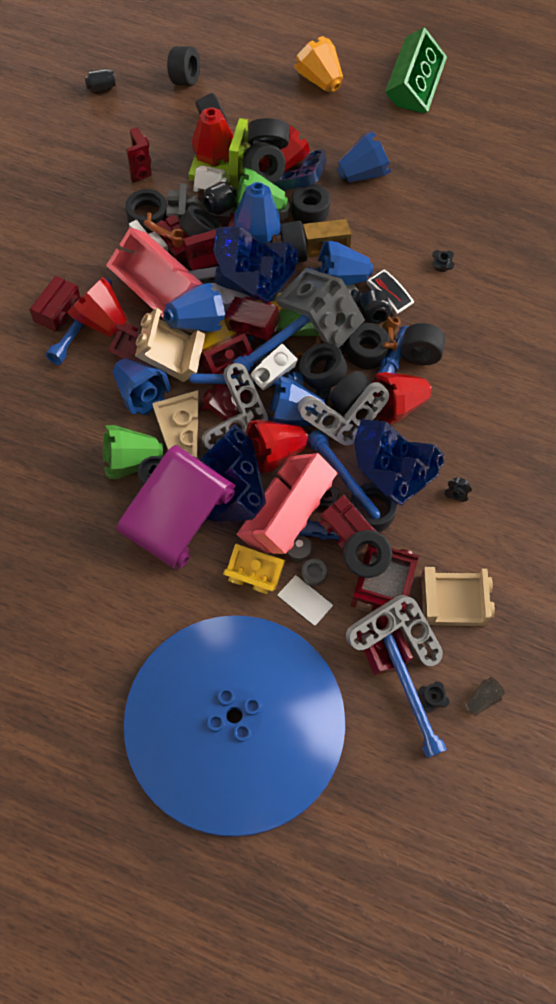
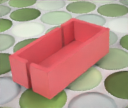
(150, 270)
(288, 509)

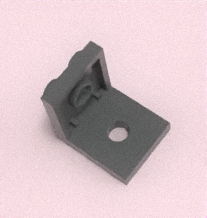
(321, 299)

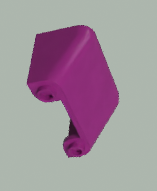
(174, 506)

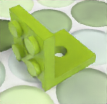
(236, 154)

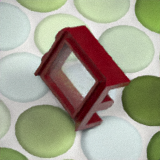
(389, 584)

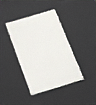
(305, 600)

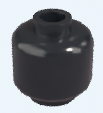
(219, 198)
(375, 306)

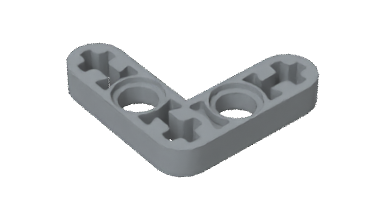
(244, 416)
(343, 423)
(395, 620)

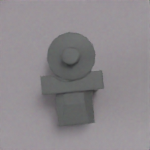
(180, 199)

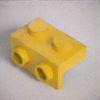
(254, 568)

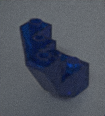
(253, 264)
(236, 461)
(395, 463)

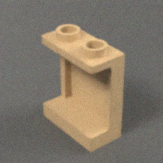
(169, 347)
(456, 598)

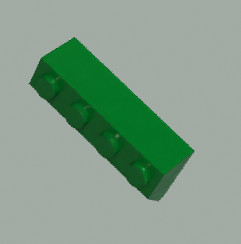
(416, 72)

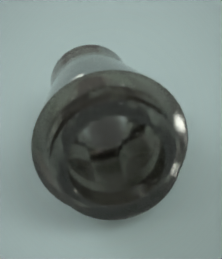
(485, 696)

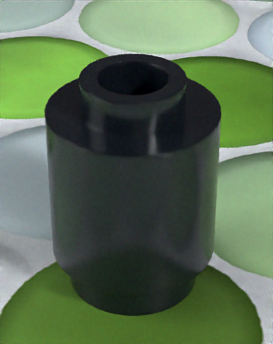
(100, 80)

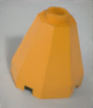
(320, 64)

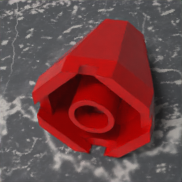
(212, 137)
(293, 153)
(99, 309)
(405, 395)
(275, 442)

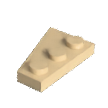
(179, 421)

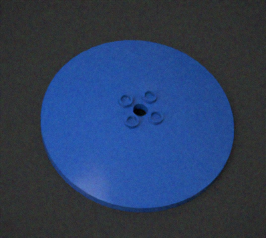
(244, 773)

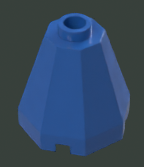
(364, 160)
(258, 213)
(344, 263)
(196, 310)
(140, 385)
(286, 400)

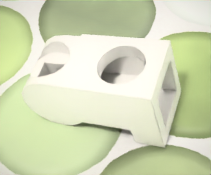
(273, 367)

